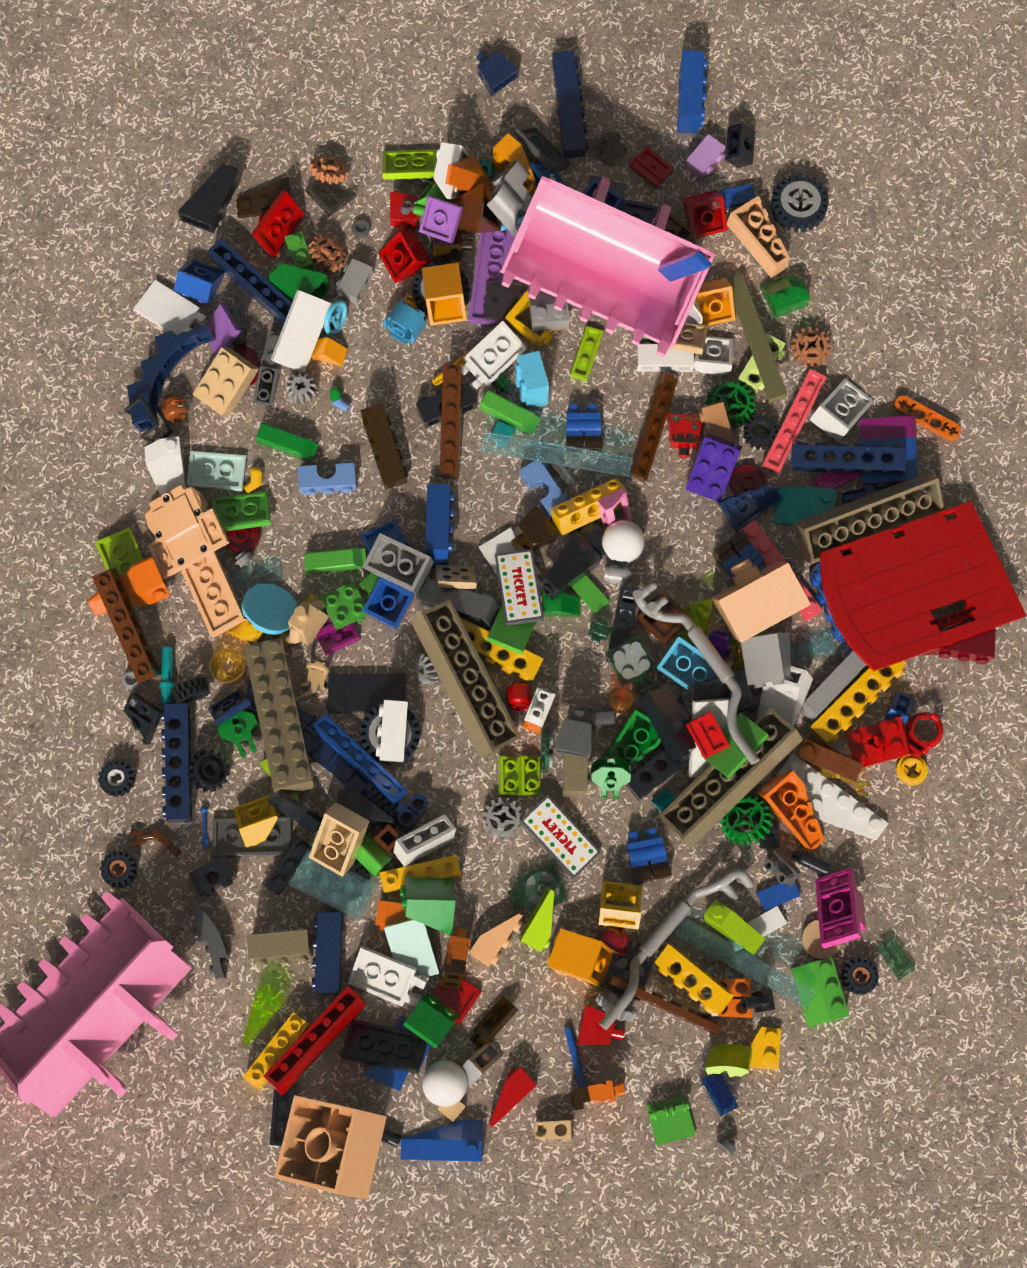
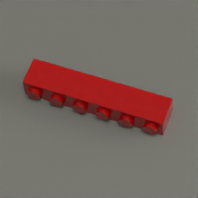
(314, 1040)

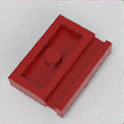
(651, 167)
(707, 734)

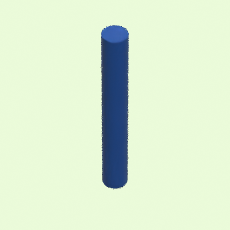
(575, 1057)

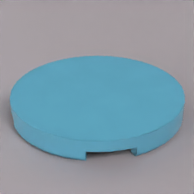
(268, 608)

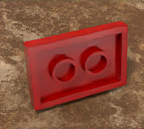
(277, 223)
(879, 742)

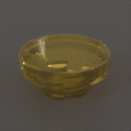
(225, 656)

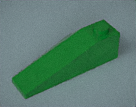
(633, 738)

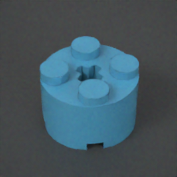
(404, 322)

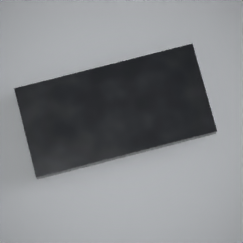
(363, 691)
(383, 1046)

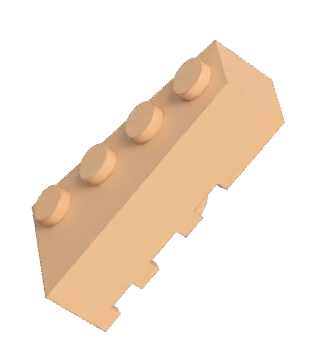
(758, 235)

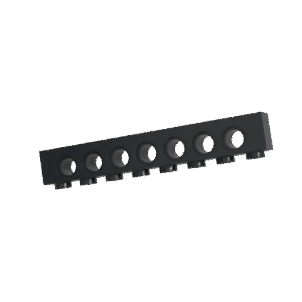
(641, 789)

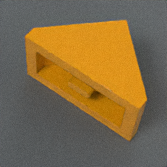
(329, 351)

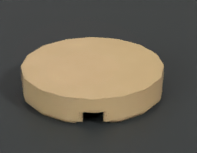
(812, 945)

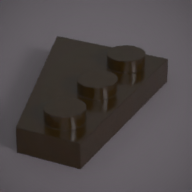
(261, 200)

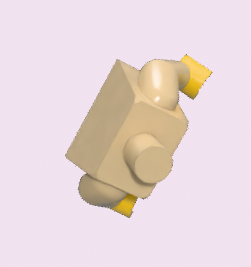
(305, 621)

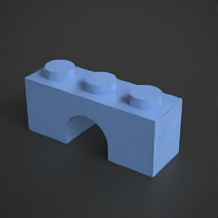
(536, 475)
(343, 479)

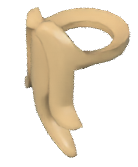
(316, 675)

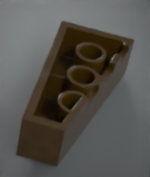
(383, 446)

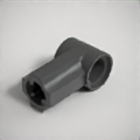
(239, 317)
(598, 717)

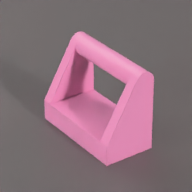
(609, 502)

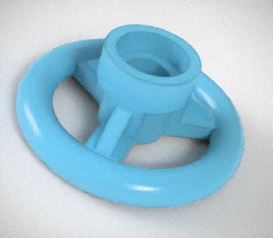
(333, 316)

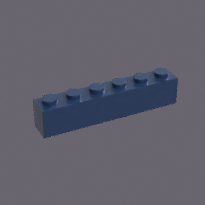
(568, 104)
(250, 280)

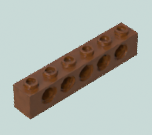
(126, 625)

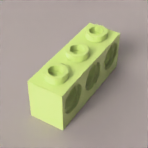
(751, 369)

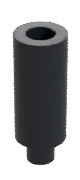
(812, 862)

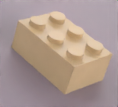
(225, 381)
(339, 839)

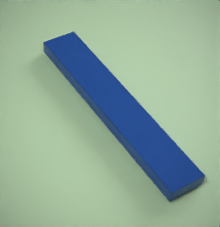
(359, 759)

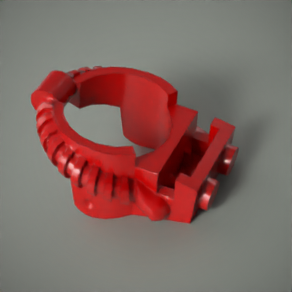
(917, 746)

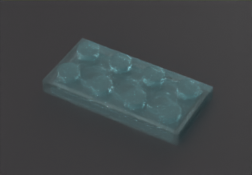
(346, 893)

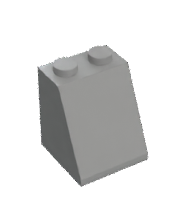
(767, 659)

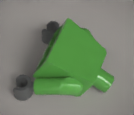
(431, 189)

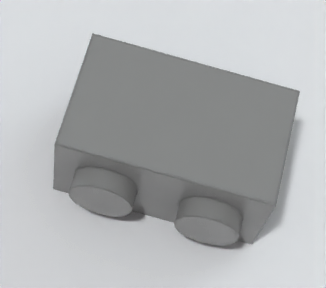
(354, 282)

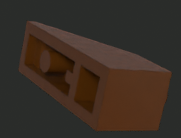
(830, 759)

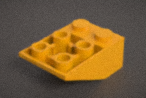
(506, 152)

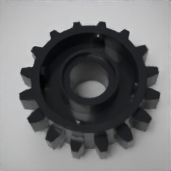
(218, 769)

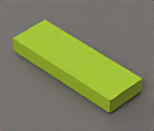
(586, 353)

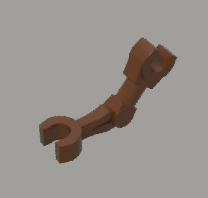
(154, 835)

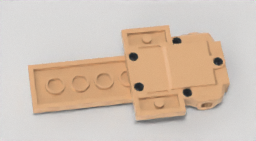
(188, 543)

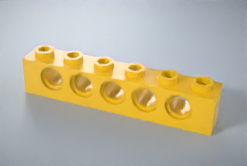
(525, 674)
(820, 728)

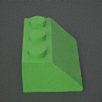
(829, 999)

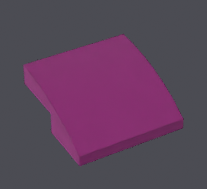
(334, 640)

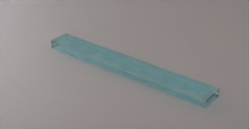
(556, 454)
(745, 963)

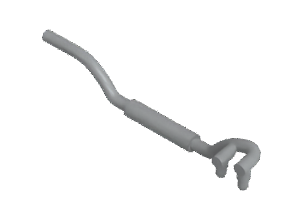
(710, 655)
(666, 927)

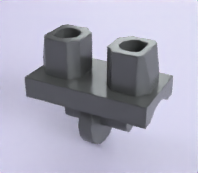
(783, 867)

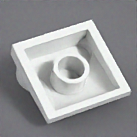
(715, 357)

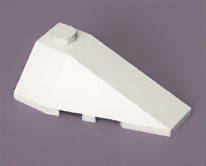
(166, 463)

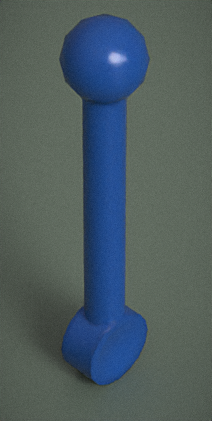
(205, 842)

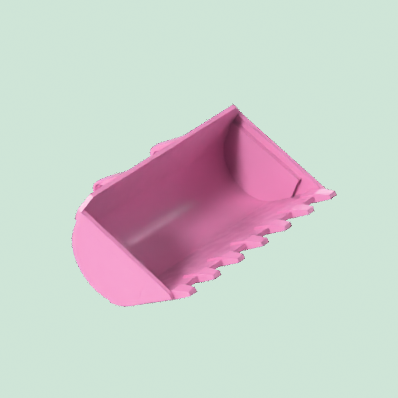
(603, 262)
(88, 1008)

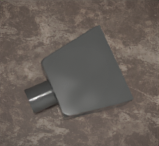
(574, 736)

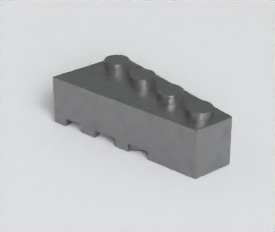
(466, 602)

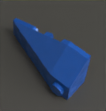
(446, 1143)

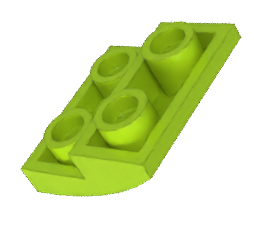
(519, 776)
(729, 1058)

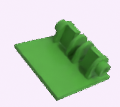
(344, 605)
(671, 1120)

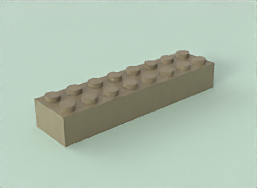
(868, 516)
(465, 678)
(278, 716)
(715, 795)

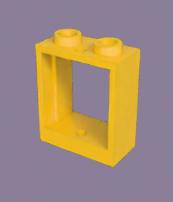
(512, 321)
(620, 915)

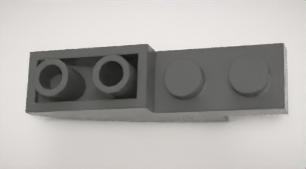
(268, 373)
(207, 932)

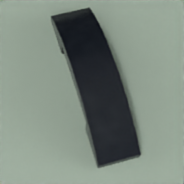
(624, 617)

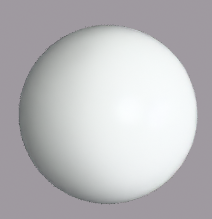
(623, 541)
(444, 1083)

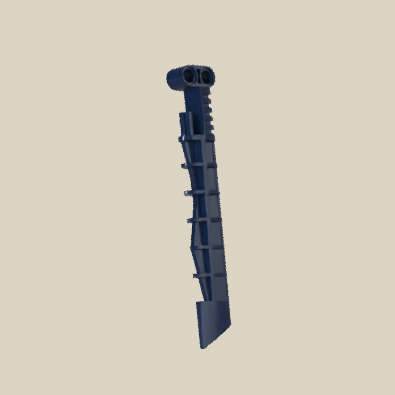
(340, 768)

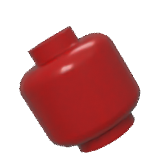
(519, 696)

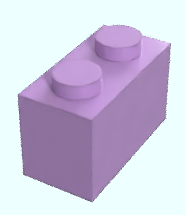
(705, 156)

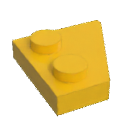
(766, 1048)

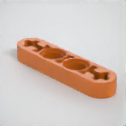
(928, 415)

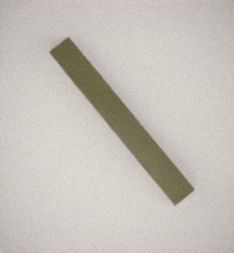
(757, 339)

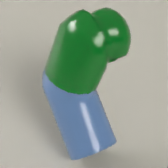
(336, 399)

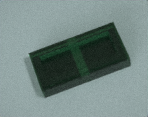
(895, 958)

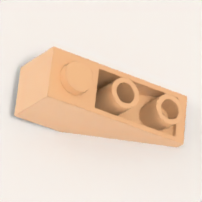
(491, 942)

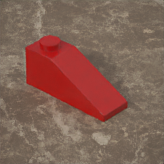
(513, 1091)

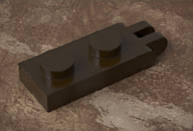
(493, 1022)

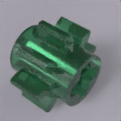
(599, 631)

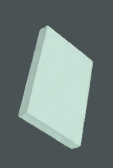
(216, 471)
(412, 946)

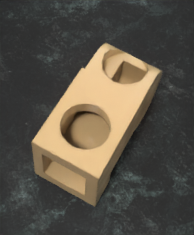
(554, 1130)

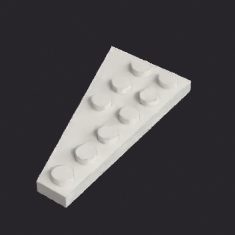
(834, 804)

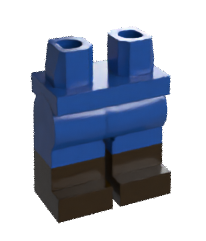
(584, 424)
(736, 551)
(648, 850)

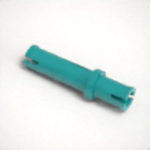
(166, 676)

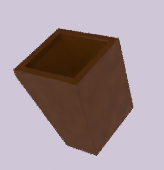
(476, 214)

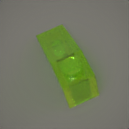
(264, 1008)

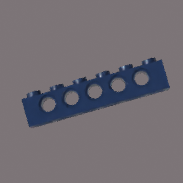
(857, 465)
(183, 811)

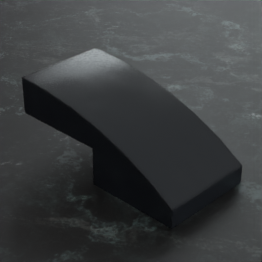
(772, 839)

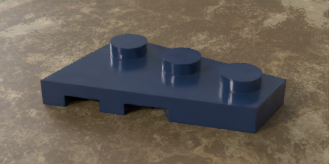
(748, 505)

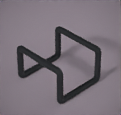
(143, 436)

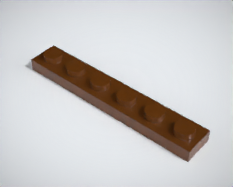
(451, 421)
(653, 426)
(674, 1008)

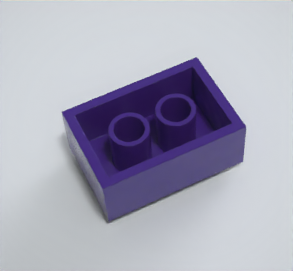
(713, 467)

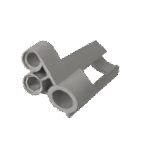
(510, 195)

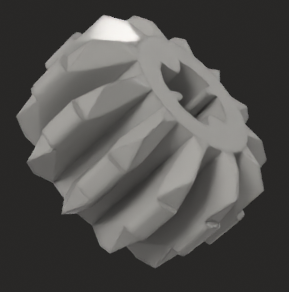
(302, 394)
(425, 669)

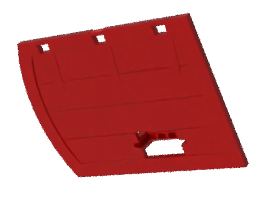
(891, 585)

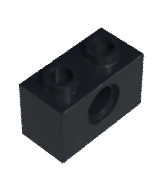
(740, 145)
(200, 876)

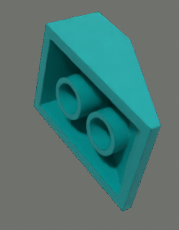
(802, 503)

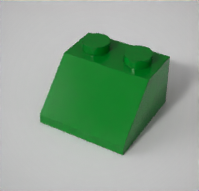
(785, 295)
(431, 1020)

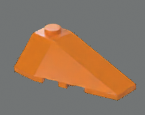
(466, 174)
(142, 586)
(790, 803)

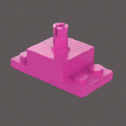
(839, 908)

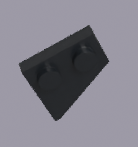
(143, 715)

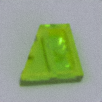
(700, 616)

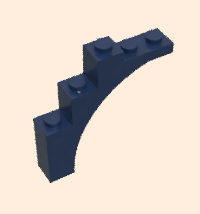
(156, 369)

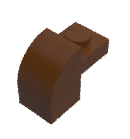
(386, 840)

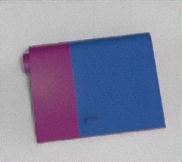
(890, 432)

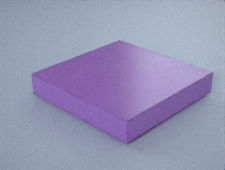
(441, 219)
(223, 327)

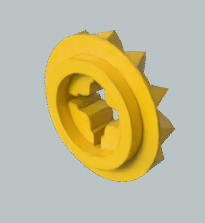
(920, 768)

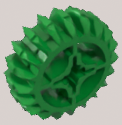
(737, 406)
(736, 832)

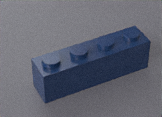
(328, 953)

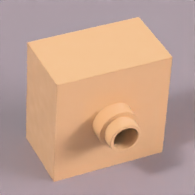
(759, 598)
(330, 1147)

